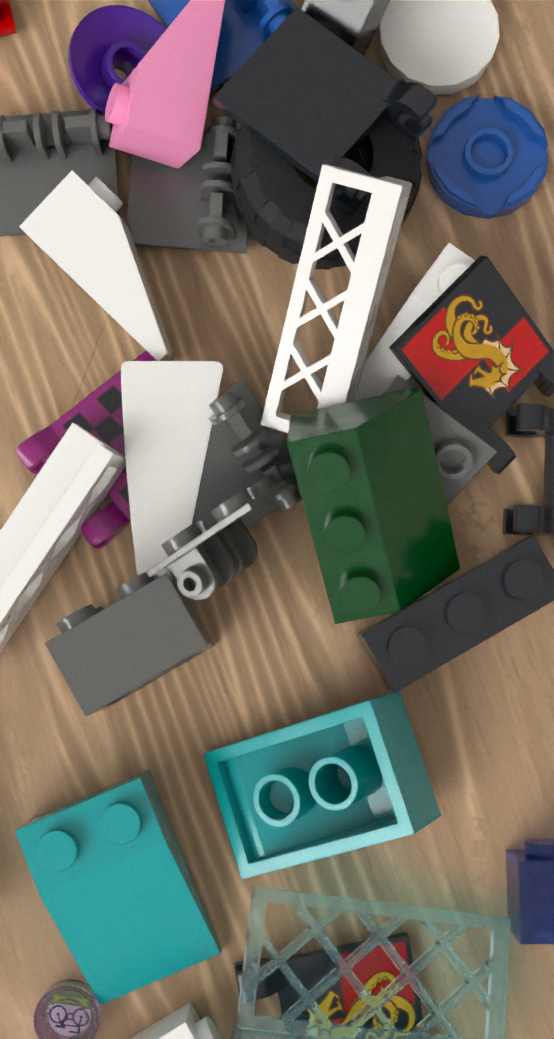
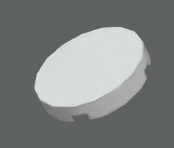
(438, 42)

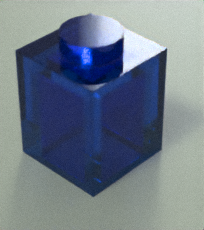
(531, 891)

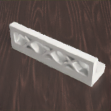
(361, 299)
(51, 520)

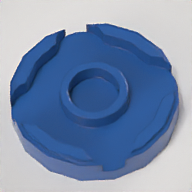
(487, 156)

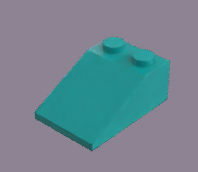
(323, 786)
(119, 887)

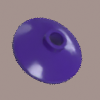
(109, 41)

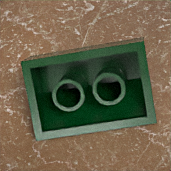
(373, 502)

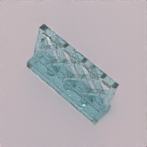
(287, 1027)

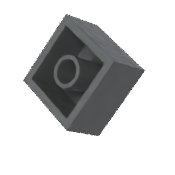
(128, 643)

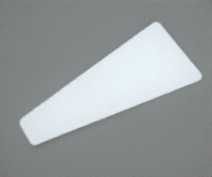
(165, 447)

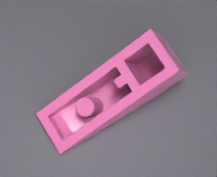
(166, 96)

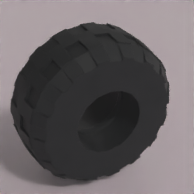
(279, 202)

